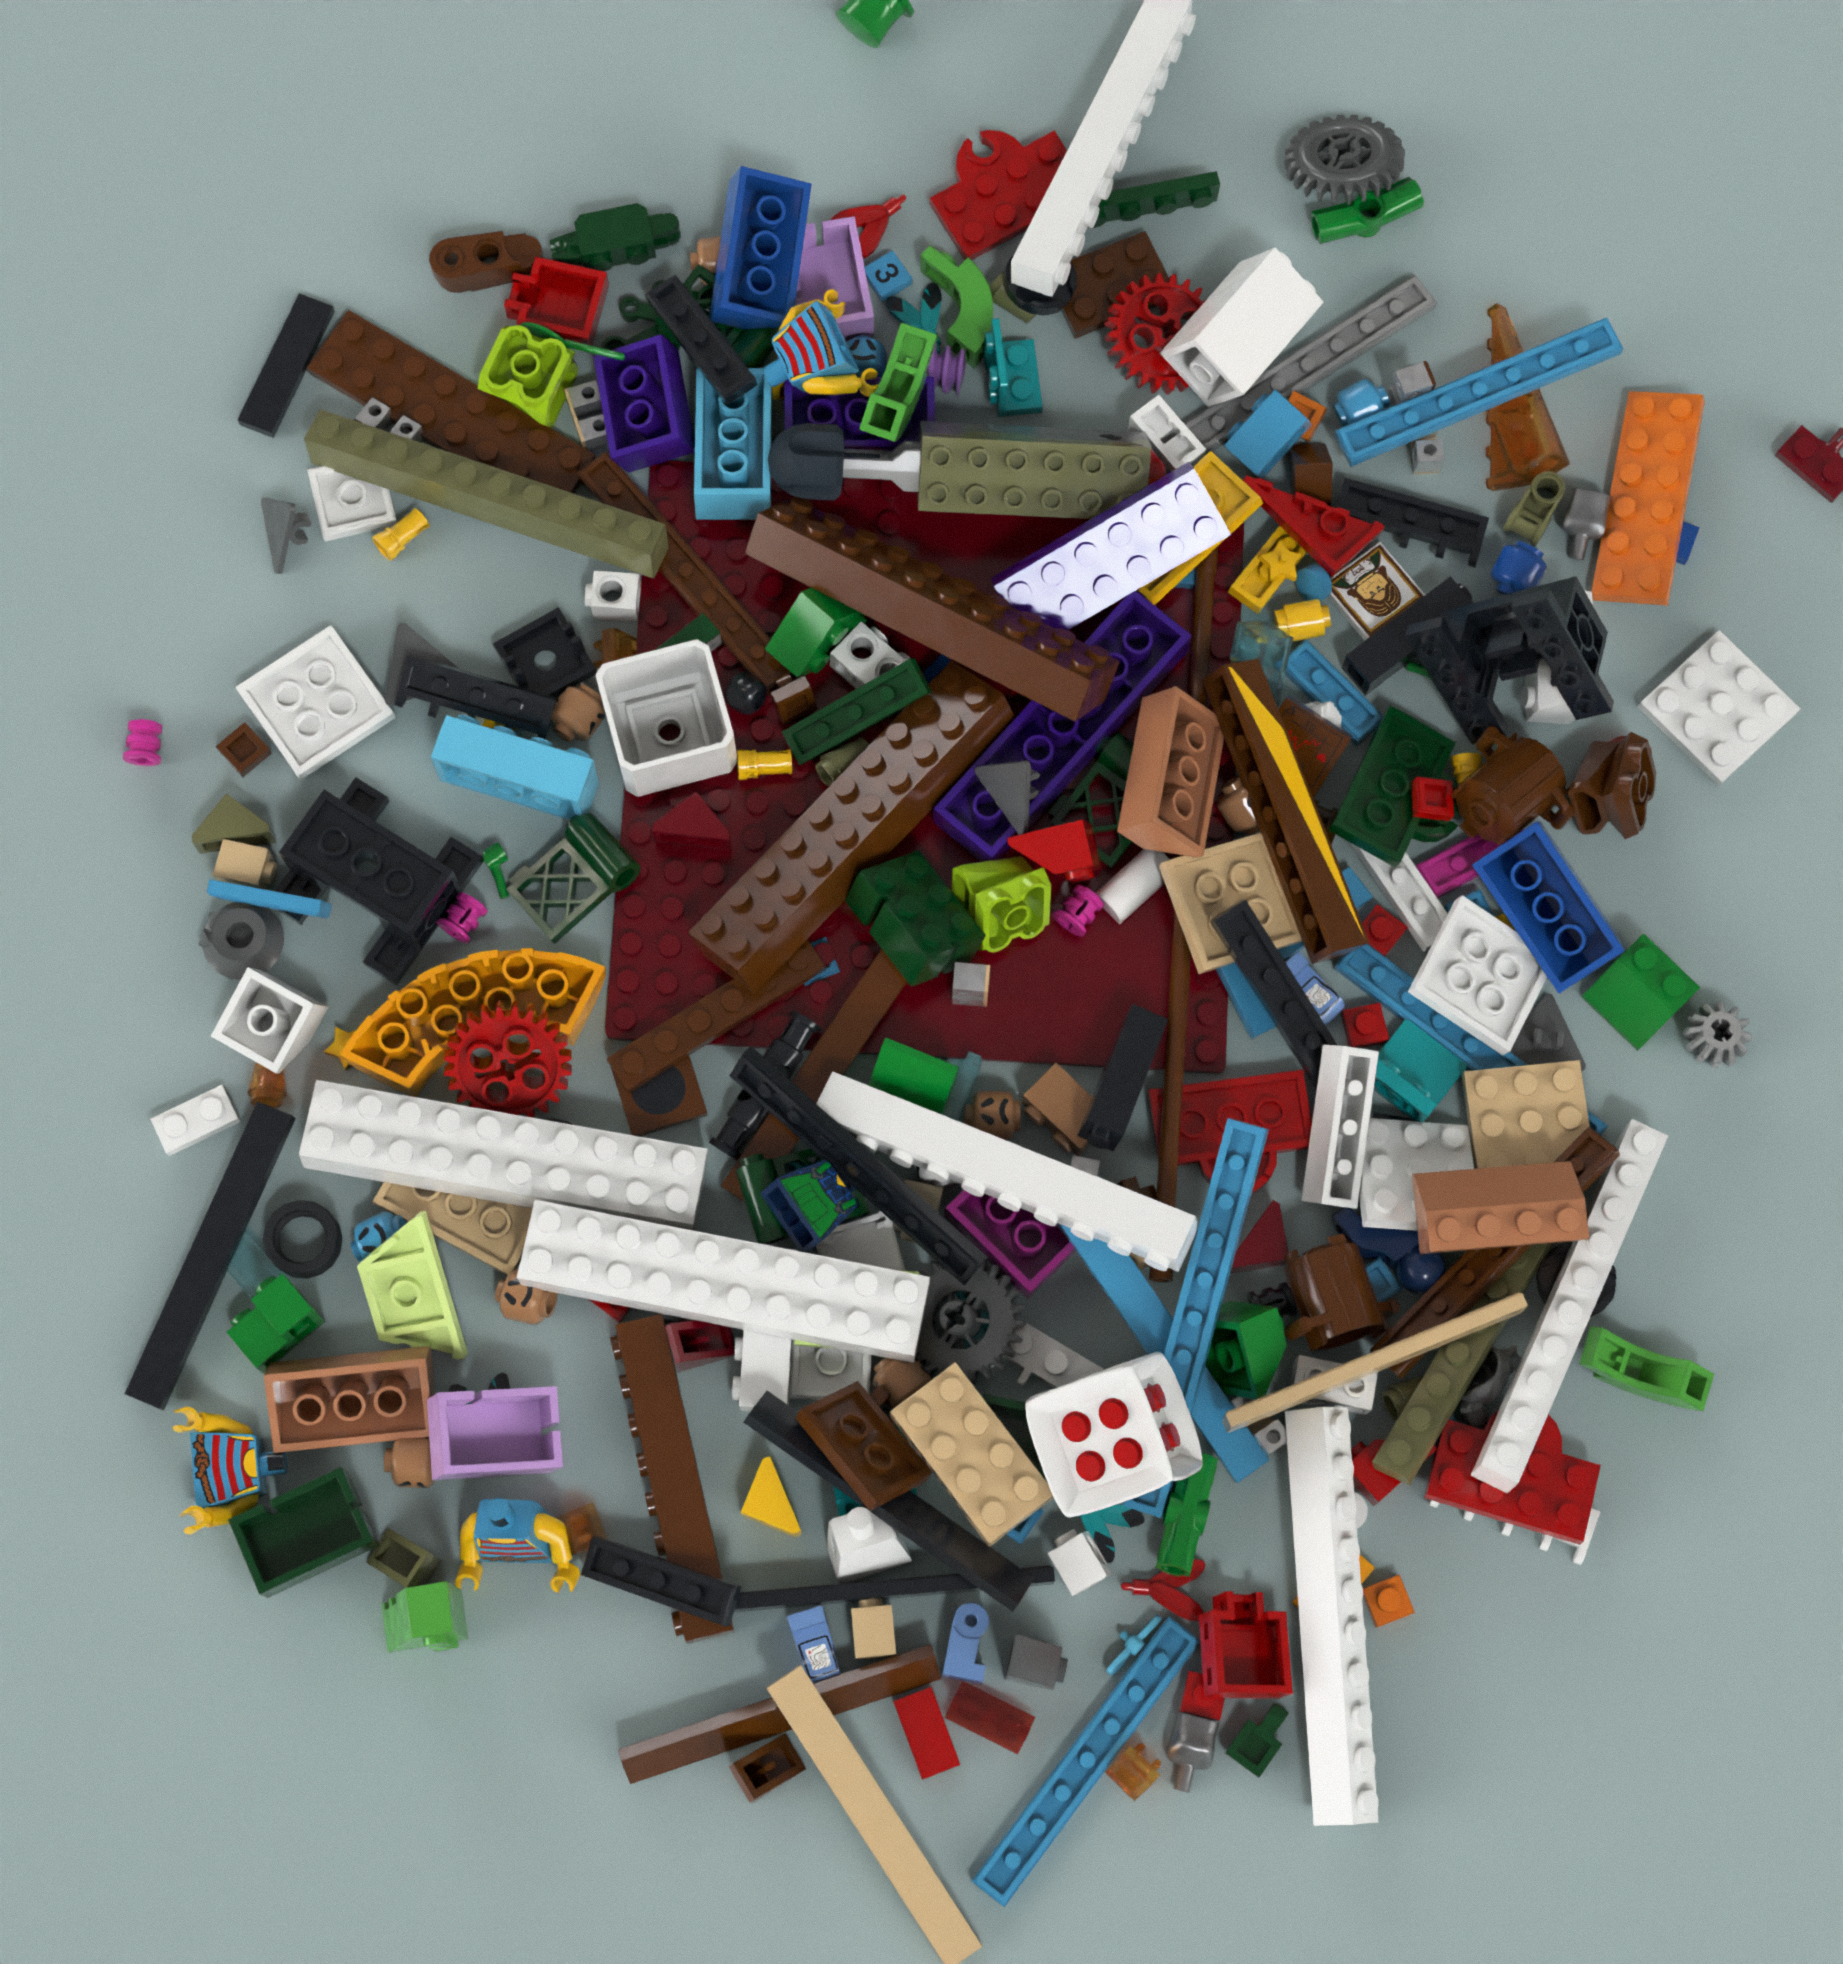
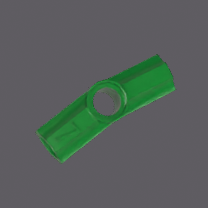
(1346, 220)
(1186, 1519)

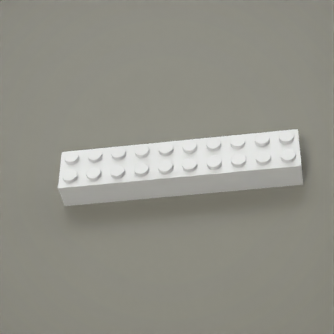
(500, 1155)
(724, 1281)

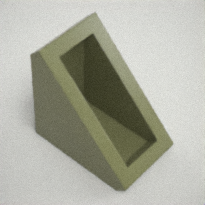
(231, 822)
(403, 1560)

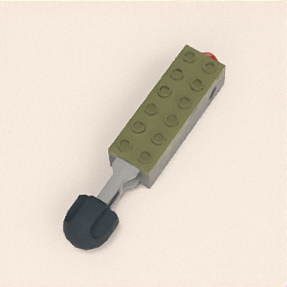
(977, 467)

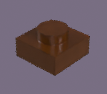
(243, 749)

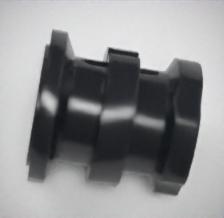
(1282, 1295)

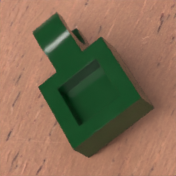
(1255, 1744)

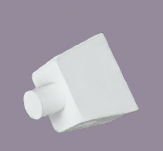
(863, 1545)

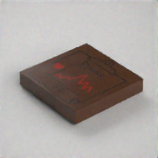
(1315, 741)

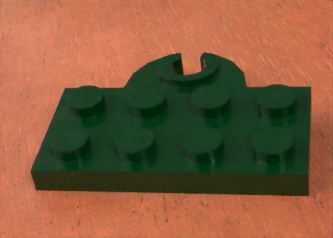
(1379, 799)

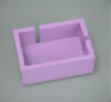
(837, 267)
(494, 1433)

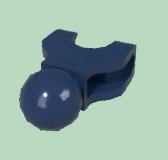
(1396, 1249)

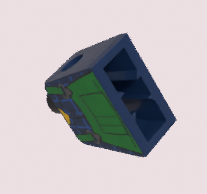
(810, 1203)

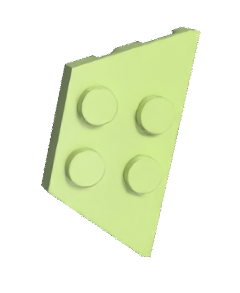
(411, 1291)

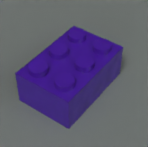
(645, 404)

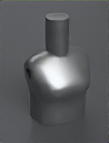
(1585, 519)
(1191, 1747)

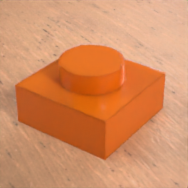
(1311, 410)
(1387, 1601)

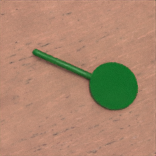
(545, 333)

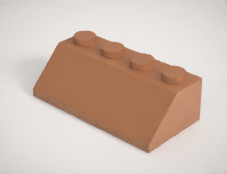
(1172, 774)
(1499, 1207)
(349, 1399)

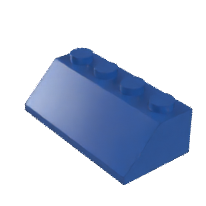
(759, 249)
(1549, 907)

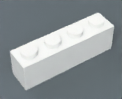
(1340, 1126)
(763, 1368)

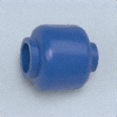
(1518, 568)

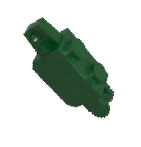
(616, 237)

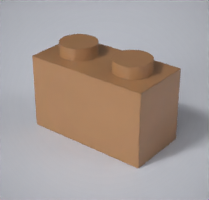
(1060, 1106)

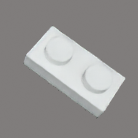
(195, 1120)

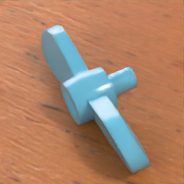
(1133, 1645)

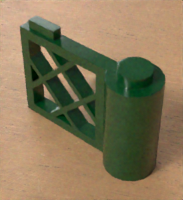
(750, 345)
(1112, 766)
(597, 855)
(760, 1173)

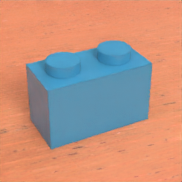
(1266, 433)

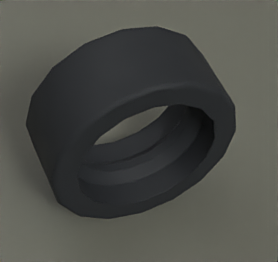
(286, 1214)

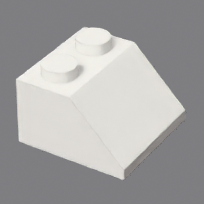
(268, 1020)

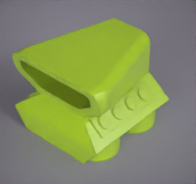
(529, 373)
(1004, 899)

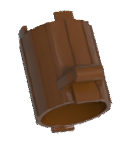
(1512, 788)
(1334, 1296)

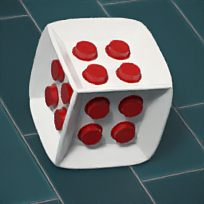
(1114, 1435)

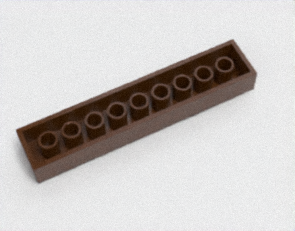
(933, 607)
(852, 827)

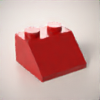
(1062, 849)

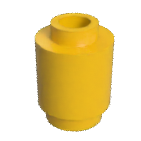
(1303, 619)

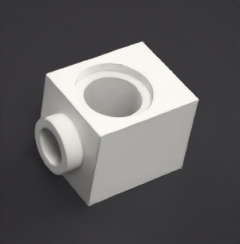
(624, 608)
(1079, 1561)

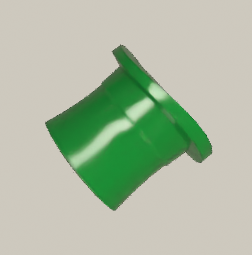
(872, 18)

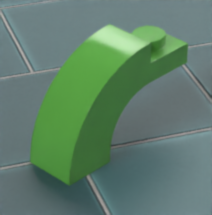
(972, 296)
(901, 384)
(1645, 1372)

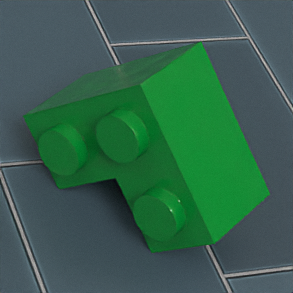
(810, 631)
(276, 1324)

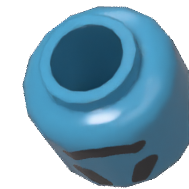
(868, 354)
(373, 1232)

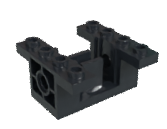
(1507, 638)
(403, 890)

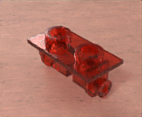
(989, 1717)

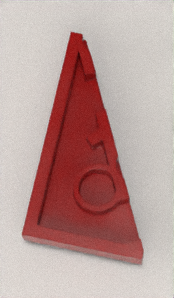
(1320, 530)

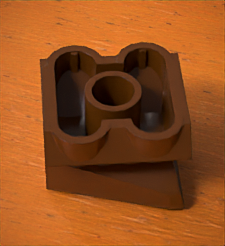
(1614, 786)

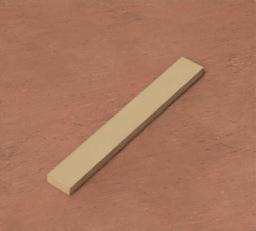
(1374, 1362)
(874, 1816)

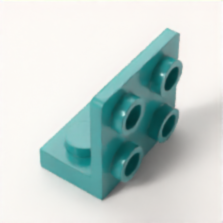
(1012, 374)
(1415, 1071)

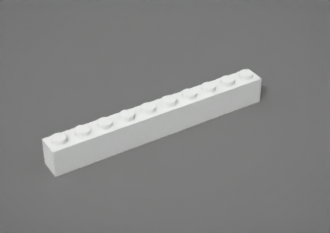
(1101, 145)
(1010, 1174)
(1568, 1309)
(1331, 1617)

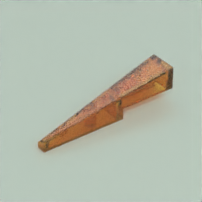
(1522, 428)

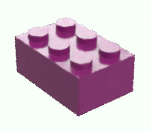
(1011, 1239)

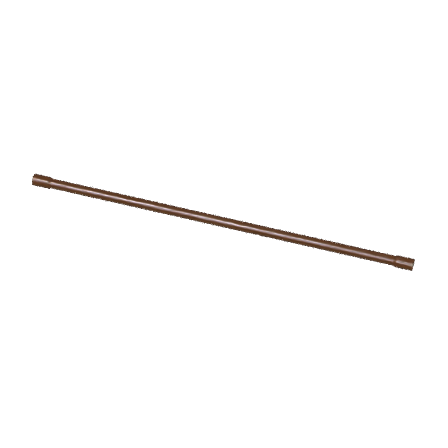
(1181, 954)

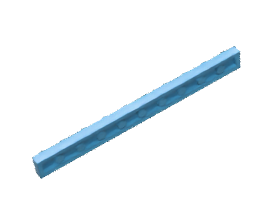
(1209, 1271)

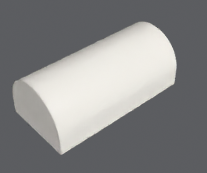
(1133, 885)

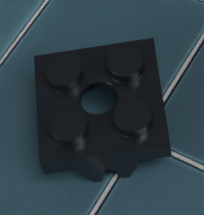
(545, 634)

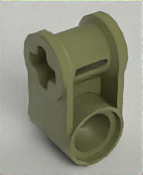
(1533, 512)

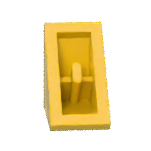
(768, 1501)

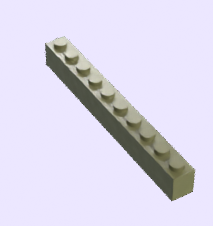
(487, 493)

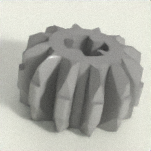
(1703, 1029)

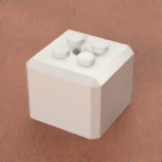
(661, 689)

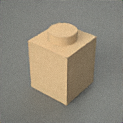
(245, 865)
(873, 1630)

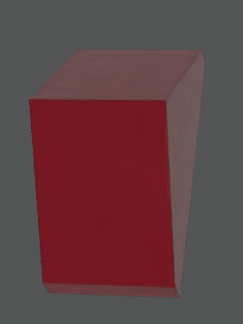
(692, 825)
(1264, 1244)
(699, 1343)

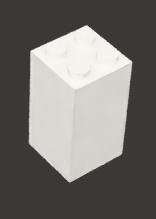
(1242, 327)

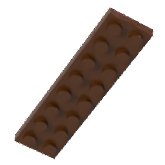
(452, 411)

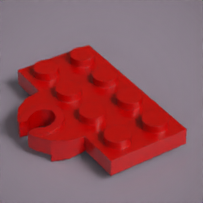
(996, 192)
(1264, 1100)
(1551, 1494)

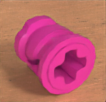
(143, 743)
(1067, 917)
(451, 923)

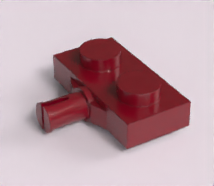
(1815, 461)

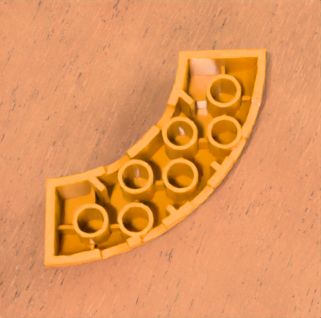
(410, 1031)

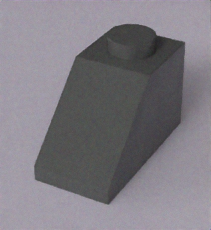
(1035, 1663)

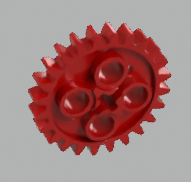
(1147, 363)
(493, 1033)

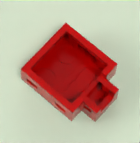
(559, 298)
(1244, 1649)

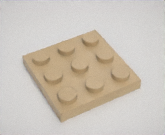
(1219, 879)
(1524, 1112)

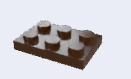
(1106, 274)
(863, 1445)

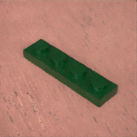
(1159, 198)
(856, 711)

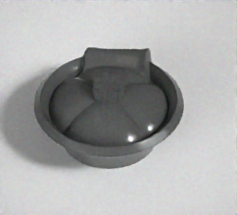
(242, 938)

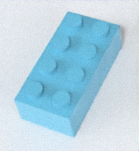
(732, 451)
(515, 767)

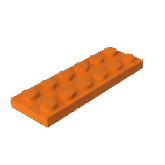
(1648, 498)

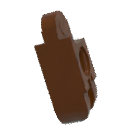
(466, 254)

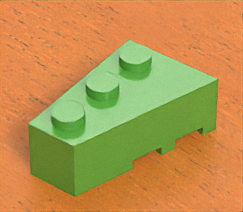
(425, 1618)

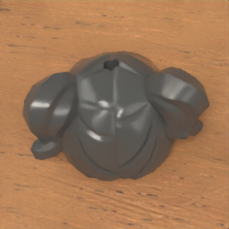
(1492, 1379)

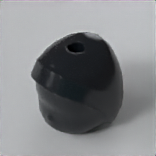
(745, 693)

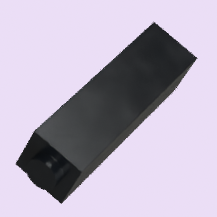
(1389, 648)
(1122, 1078)

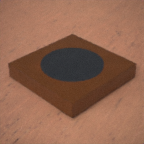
(664, 1100)

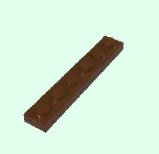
(708, 1020)

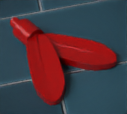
(875, 220)
(1162, 1590)

